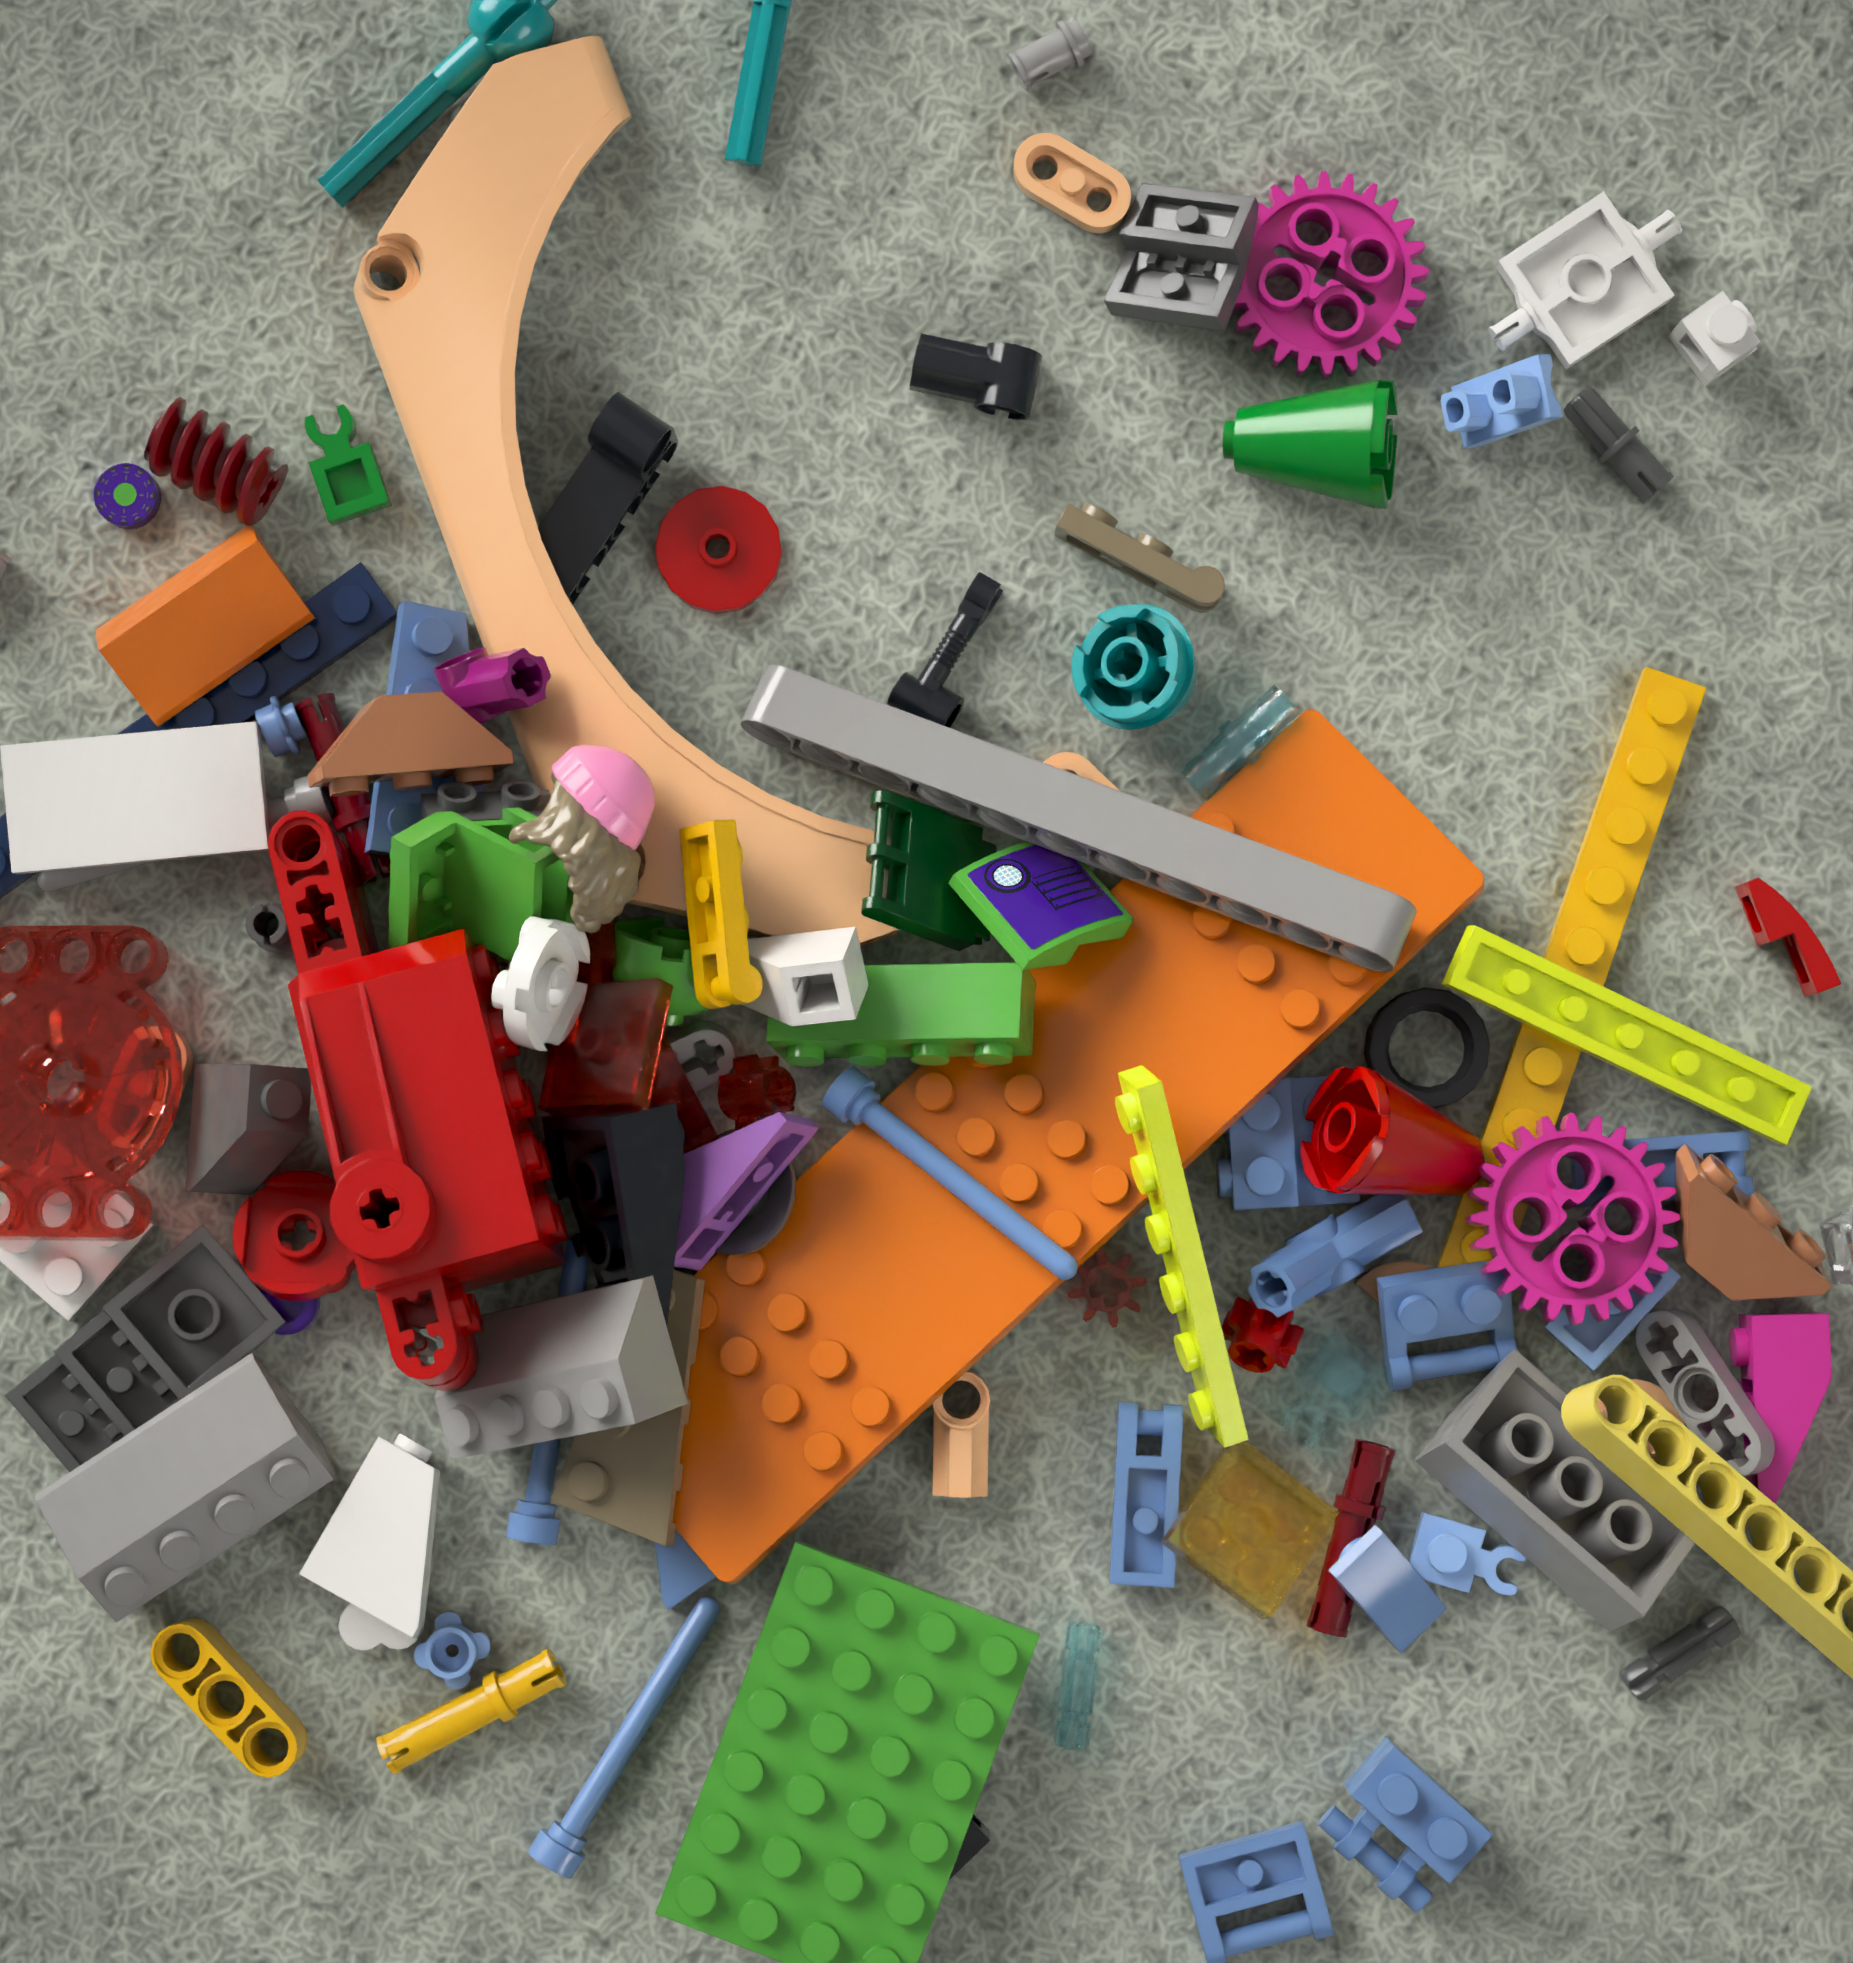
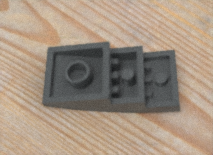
(146, 1350)

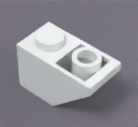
(809, 976)

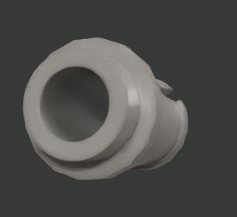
(1051, 54)

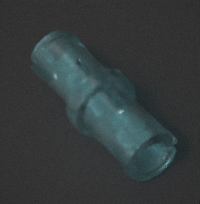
(1239, 742)

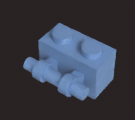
(1417, 1812)

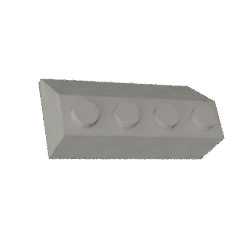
(565, 1370)
(184, 1487)
(1553, 1498)

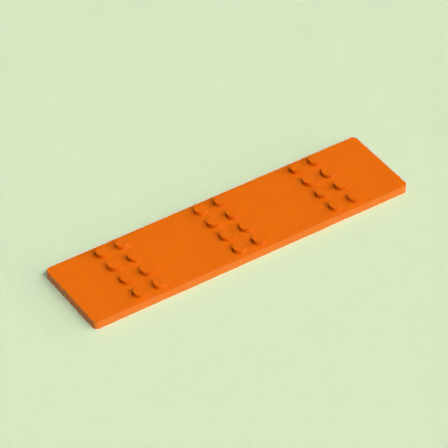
(898, 1285)

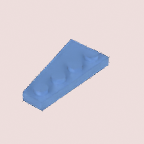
(421, 642)

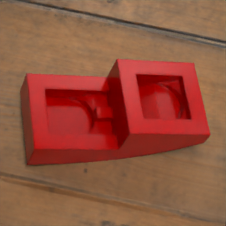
(1775, 918)

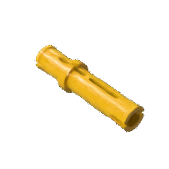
(494, 1699)

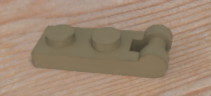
(1142, 559)

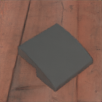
(1183, 256)

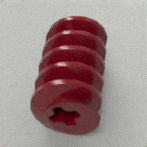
(212, 464)

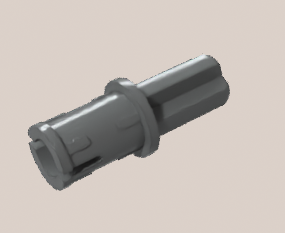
(1617, 443)

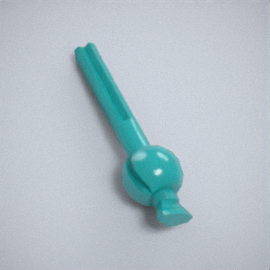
(498, 32)
(757, 81)

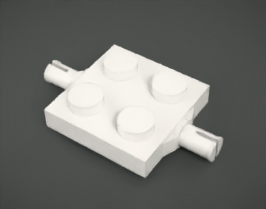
(1585, 280)

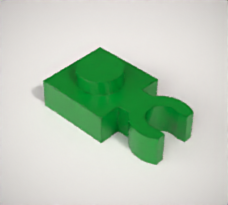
(348, 475)

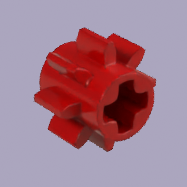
(1260, 1337)

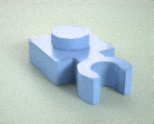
(1453, 1553)

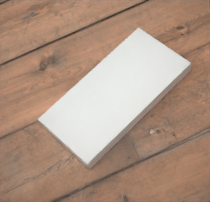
(135, 797)

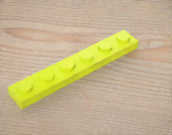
(1626, 1035)
(1176, 1236)

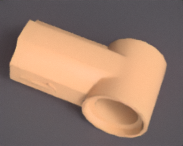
(961, 1446)

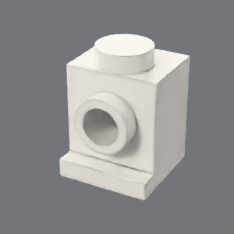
(1715, 337)

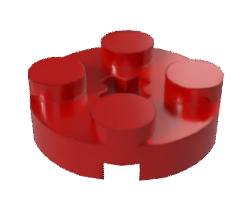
(272, 1263)

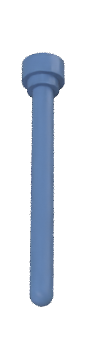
(854, 1099)
(535, 1515)
(562, 1844)

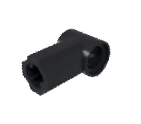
(989, 377)

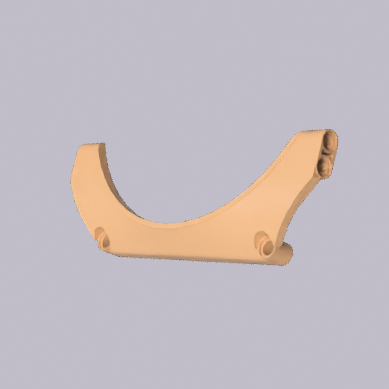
(450, 367)

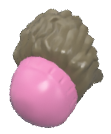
(594, 828)

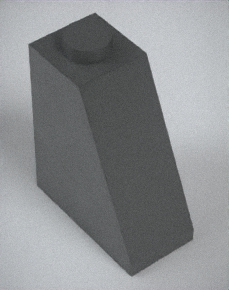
(244, 1124)

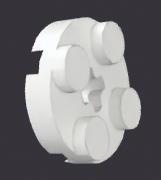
(541, 986)

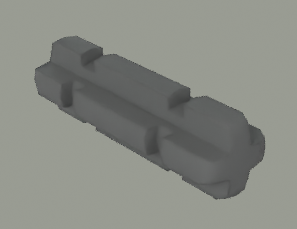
(1680, 1653)

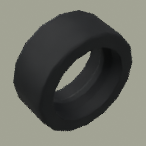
(1464, 1018)

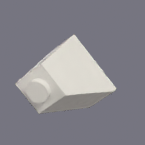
(383, 1536)

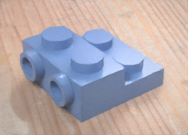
(1265, 1155)

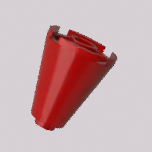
(1385, 1140)

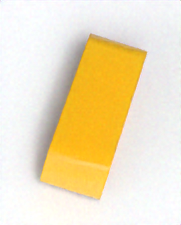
(198, 1687)

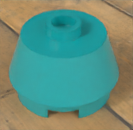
(1135, 667)

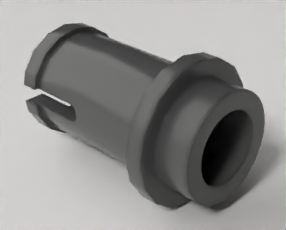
(257, 924)

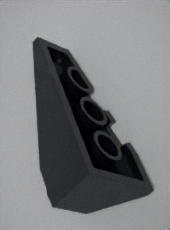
(624, 1190)

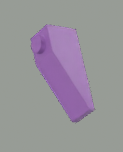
(730, 1178)

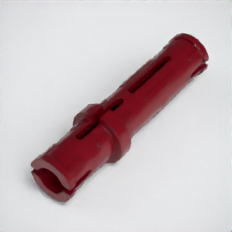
(351, 811)
(1358, 1511)

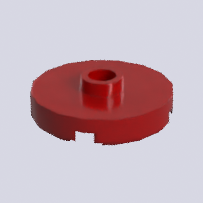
(725, 582)

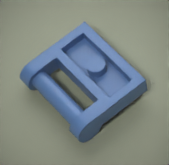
(1439, 1306)
(1250, 1874)

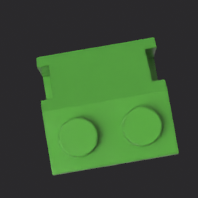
(472, 878)

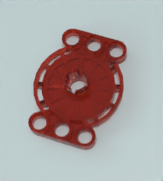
(96, 1122)

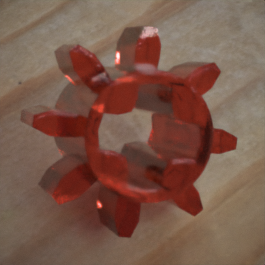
(755, 1090)
(1122, 1297)

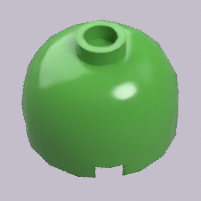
(660, 952)

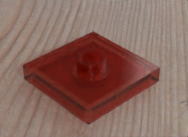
(610, 1051)

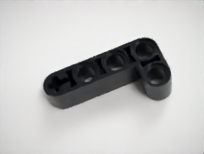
(606, 485)

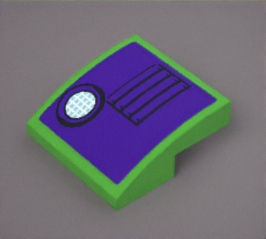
(1040, 904)

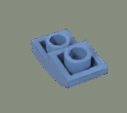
(1387, 1588)

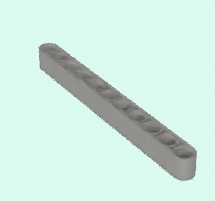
(1080, 819)

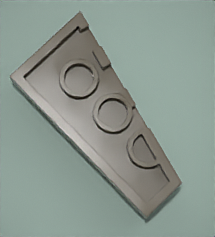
(634, 1470)

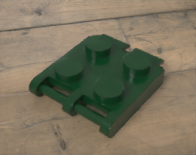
(911, 869)

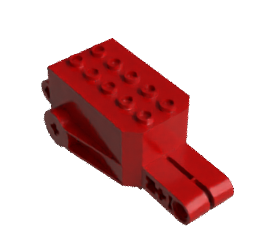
(415, 1109)

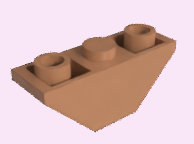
(410, 743)
(1739, 1238)

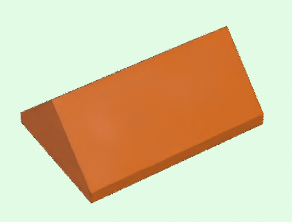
(203, 625)

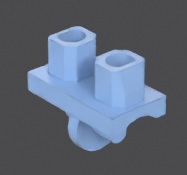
(1502, 402)

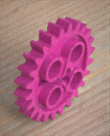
(1352, 227)
(1612, 1259)

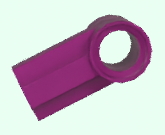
(494, 682)

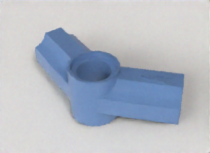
(1331, 1252)

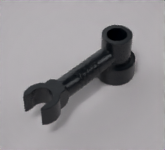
(927, 695)

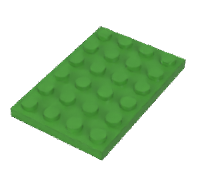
(847, 1767)

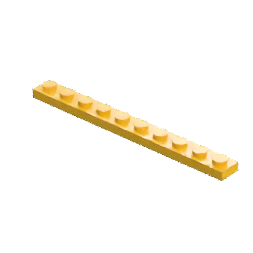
(1589, 918)

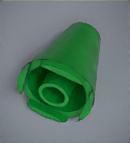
(1321, 442)

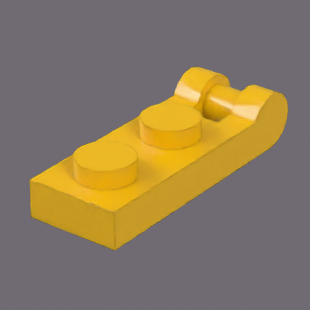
(717, 915)

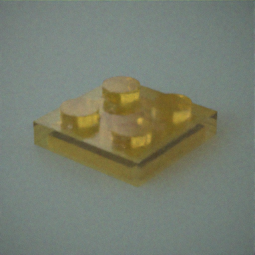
(1250, 1528)

